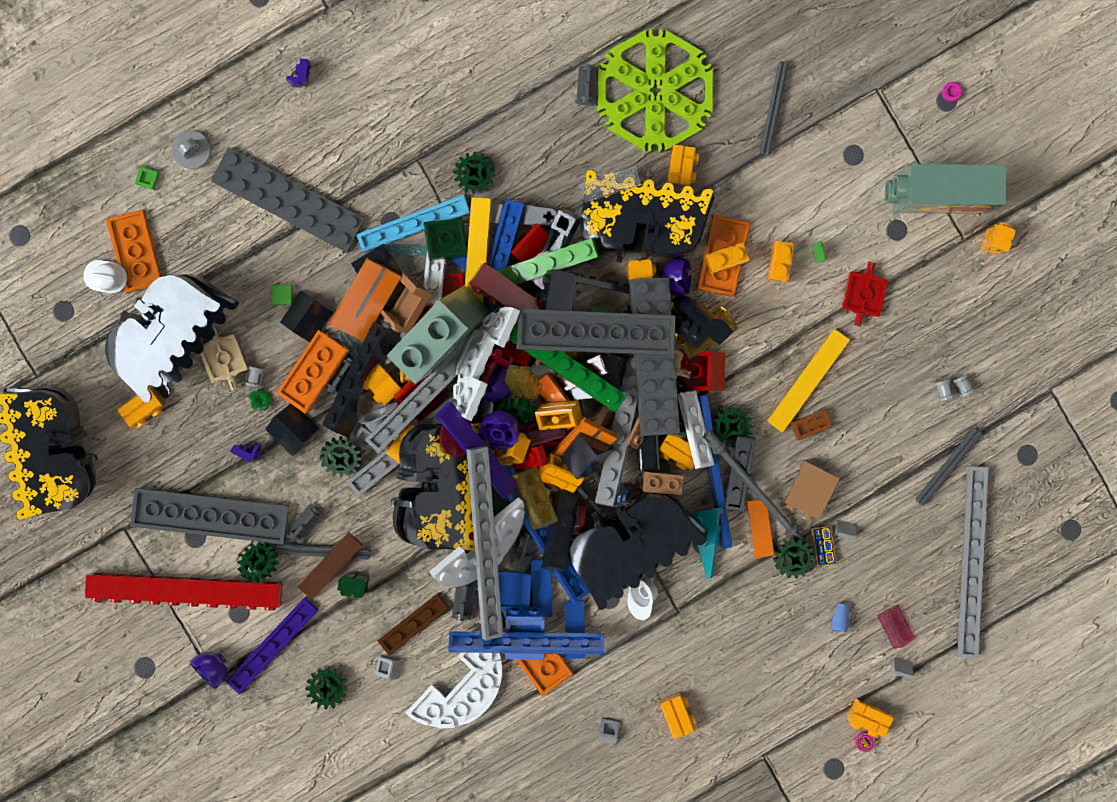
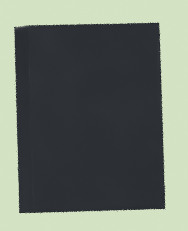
(306, 316)
(291, 428)
(585, 455)

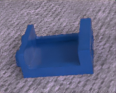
(514, 589)
(525, 621)

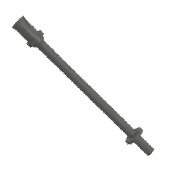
(719, 447)

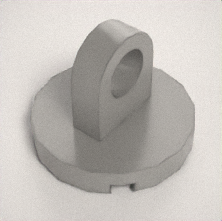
(191, 150)

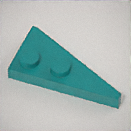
(710, 521)

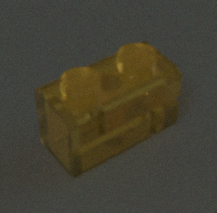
(523, 382)

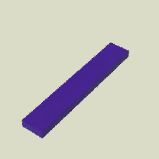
(467, 439)
(272, 645)

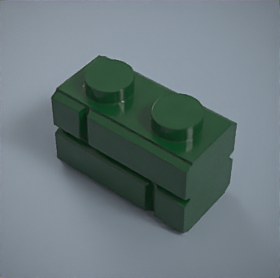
(353, 585)

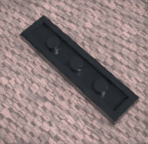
(736, 486)

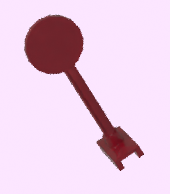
(446, 441)

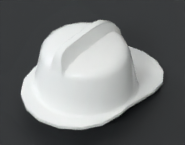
(105, 276)
(641, 598)

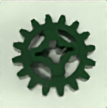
(480, 167)
(520, 409)
(725, 420)
(340, 454)
(797, 551)
(258, 562)
(318, 688)

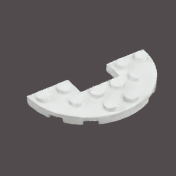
(472, 362)
(461, 569)
(467, 699)

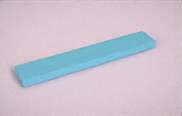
(412, 223)

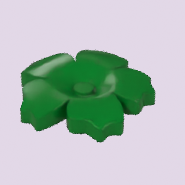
(260, 399)

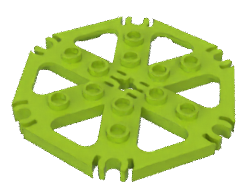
(639, 98)

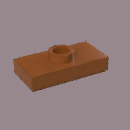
(811, 424)

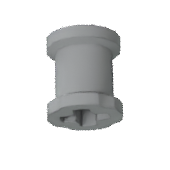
(255, 377)
(964, 385)
(945, 389)

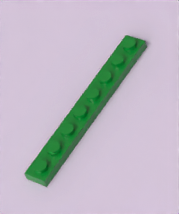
(576, 374)

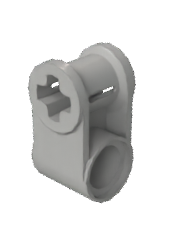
(536, 214)

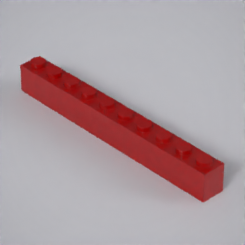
(183, 590)

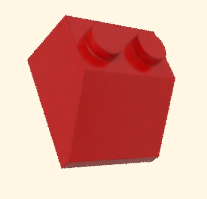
(531, 244)
(706, 371)

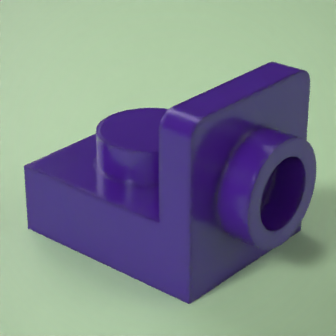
(303, 72)
(243, 452)

